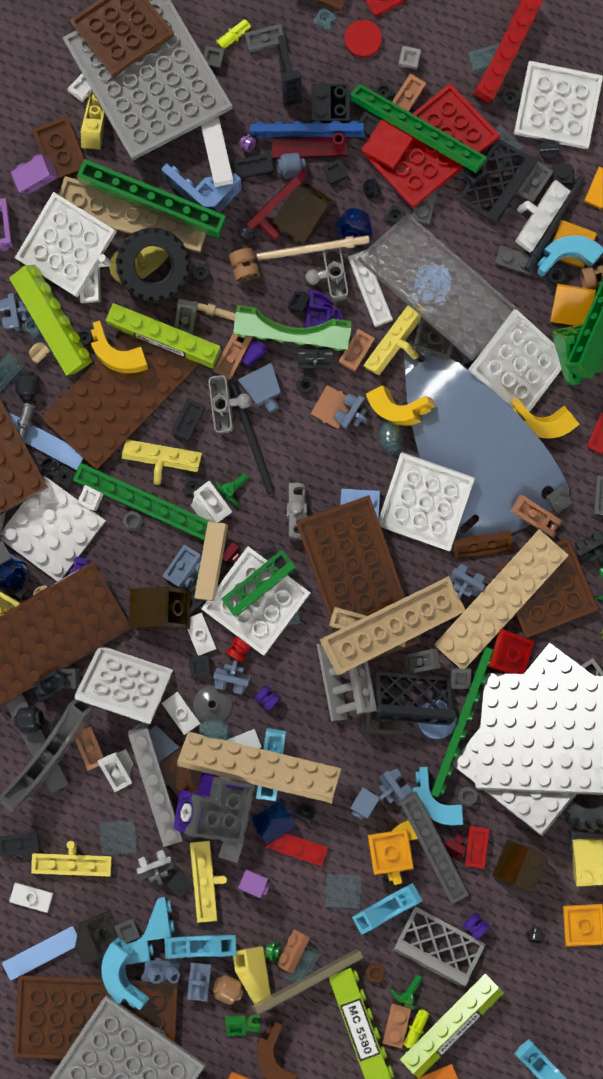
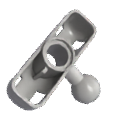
(335, 283)
(225, 415)
(296, 509)

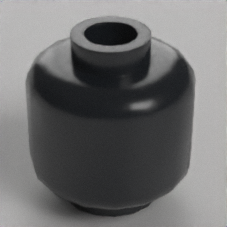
(27, 384)
(29, 719)

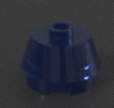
(354, 223)
(12, 573)

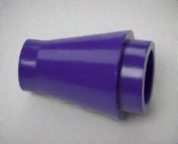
(254, 353)

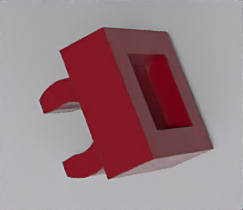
(231, 553)
(454, 847)

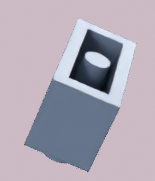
(364, 804)

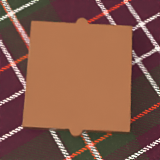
(328, 405)

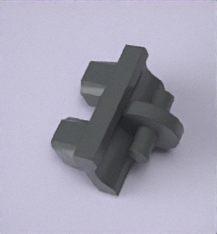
(155, 870)

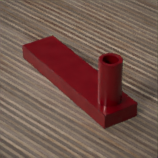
(311, 147)
(260, 217)

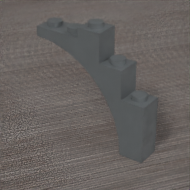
(48, 756)

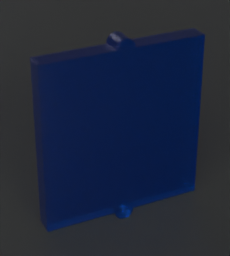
(273, 822)

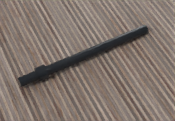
(537, 253)
(253, 442)

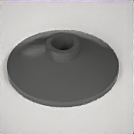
(210, 693)

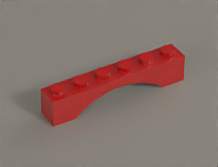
(507, 50)

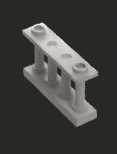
(359, 683)

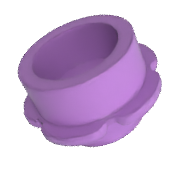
(247, 143)

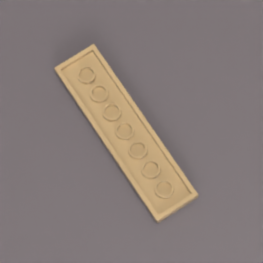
(126, 216)
(501, 600)
(392, 626)
(259, 767)

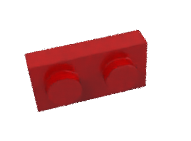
(476, 847)

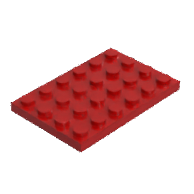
(423, 167)

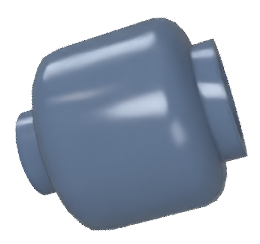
(290, 165)

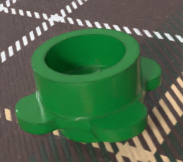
(273, 951)

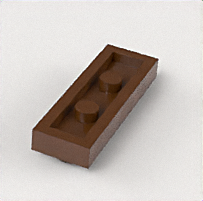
(482, 544)

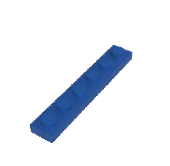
(299, 129)

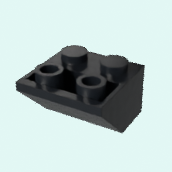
(330, 103)

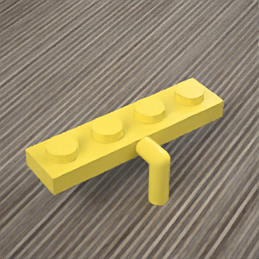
(393, 341)
(161, 457)
(71, 863)
(204, 881)

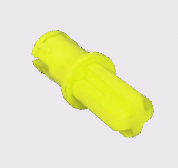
(233, 34)
(416, 1029)

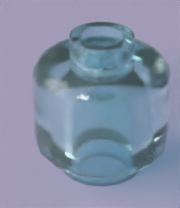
(390, 437)
(214, 728)

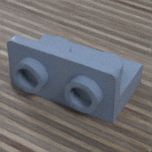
(184, 568)

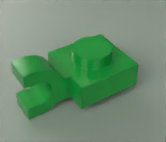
(239, 1025)

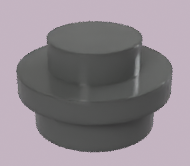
(132, 520)
(468, 796)

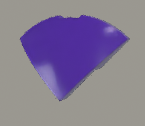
(319, 310)

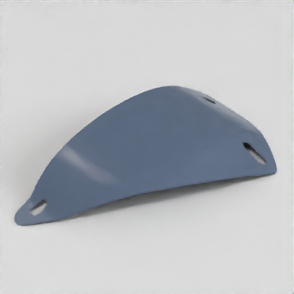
(482, 438)

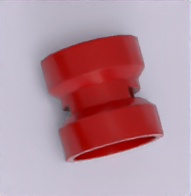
(238, 649)

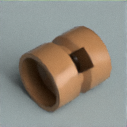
(244, 265)
(589, 278)

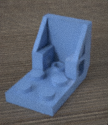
(205, 193)

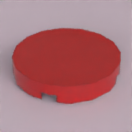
(363, 38)

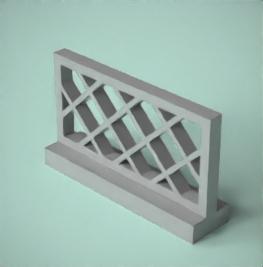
(429, 961)

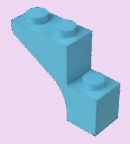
(158, 928)

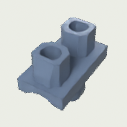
(13, 321)
(355, 404)
(466, 584)
(231, 674)
(390, 788)
(160, 970)
(199, 981)

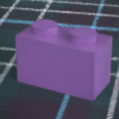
(34, 174)
(254, 883)

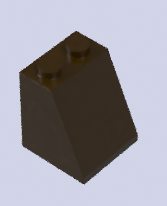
(303, 212)
(160, 608)
(520, 865)

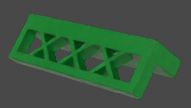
(263, 588)

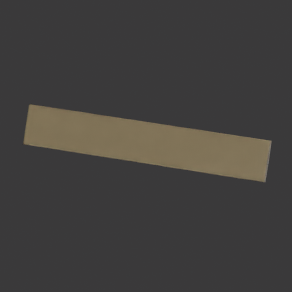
(307, 981)

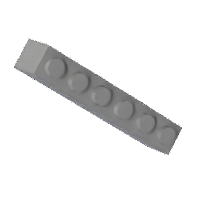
(154, 784)

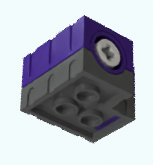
(216, 810)

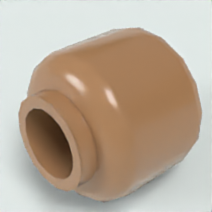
(227, 989)

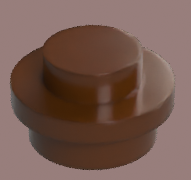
(375, 973)

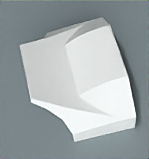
(209, 503)
(117, 769)

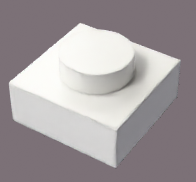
(90, 498)

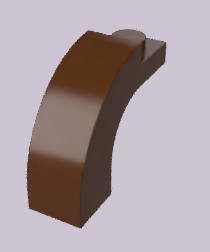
(265, 1054)

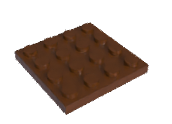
(121, 31)
(559, 599)

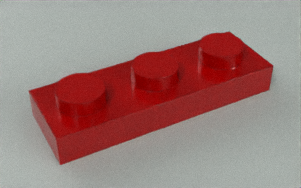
(299, 848)

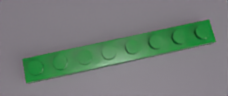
(418, 128)
(142, 500)
(459, 731)

